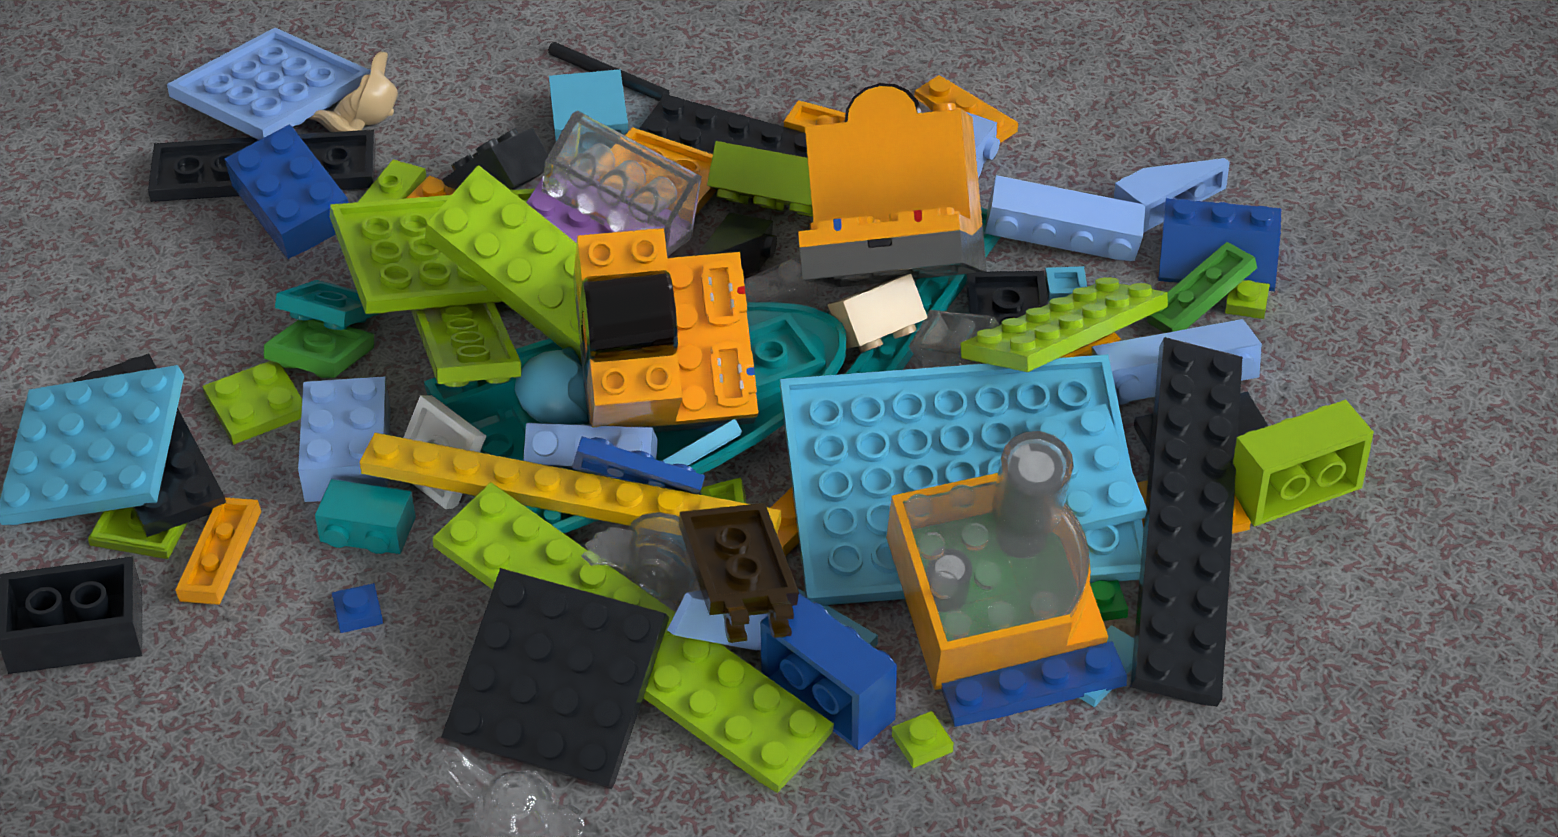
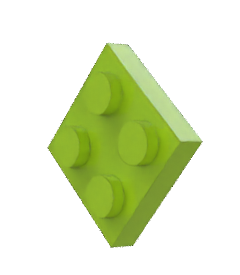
(254, 401)

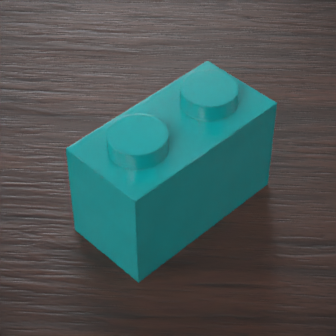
(365, 517)

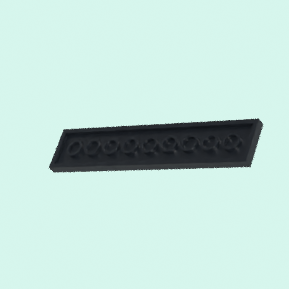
(1188, 525)

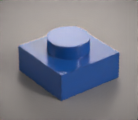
(357, 608)

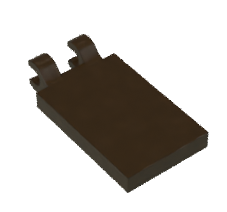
(740, 567)

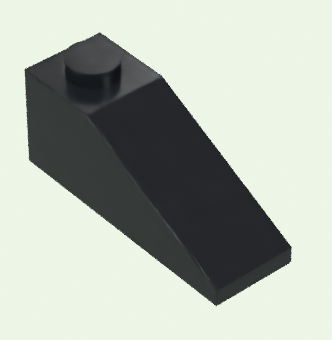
(745, 235)

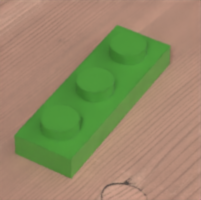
(1203, 288)

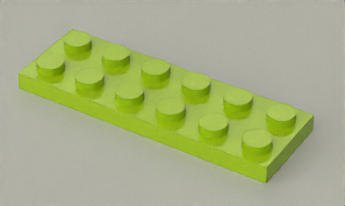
(1064, 324)
(467, 344)

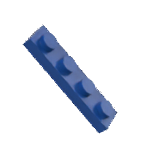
(1034, 684)

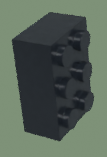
(70, 615)

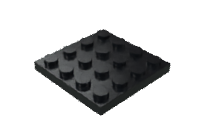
(556, 678)

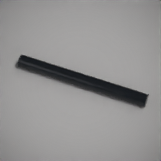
(592, 65)

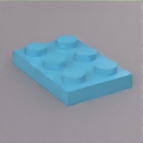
(1102, 481)

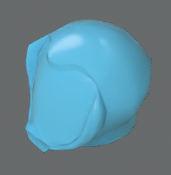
(553, 388)

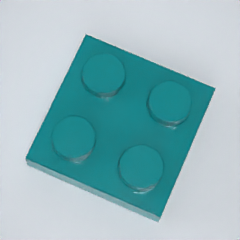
(324, 302)

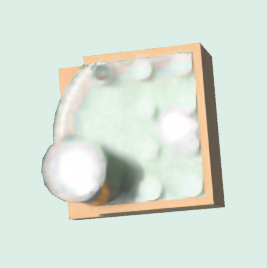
(996, 564)

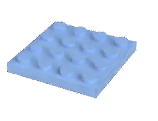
(268, 83)

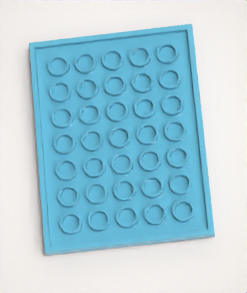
(915, 429)

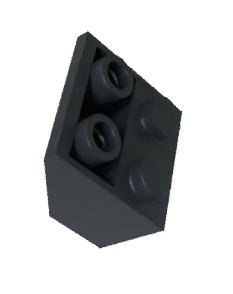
(511, 160)

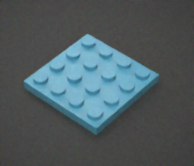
(91, 446)

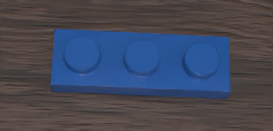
(604, 459)

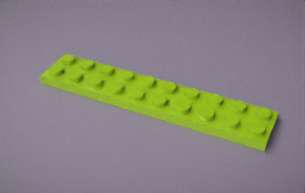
(692, 679)

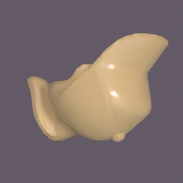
(364, 106)

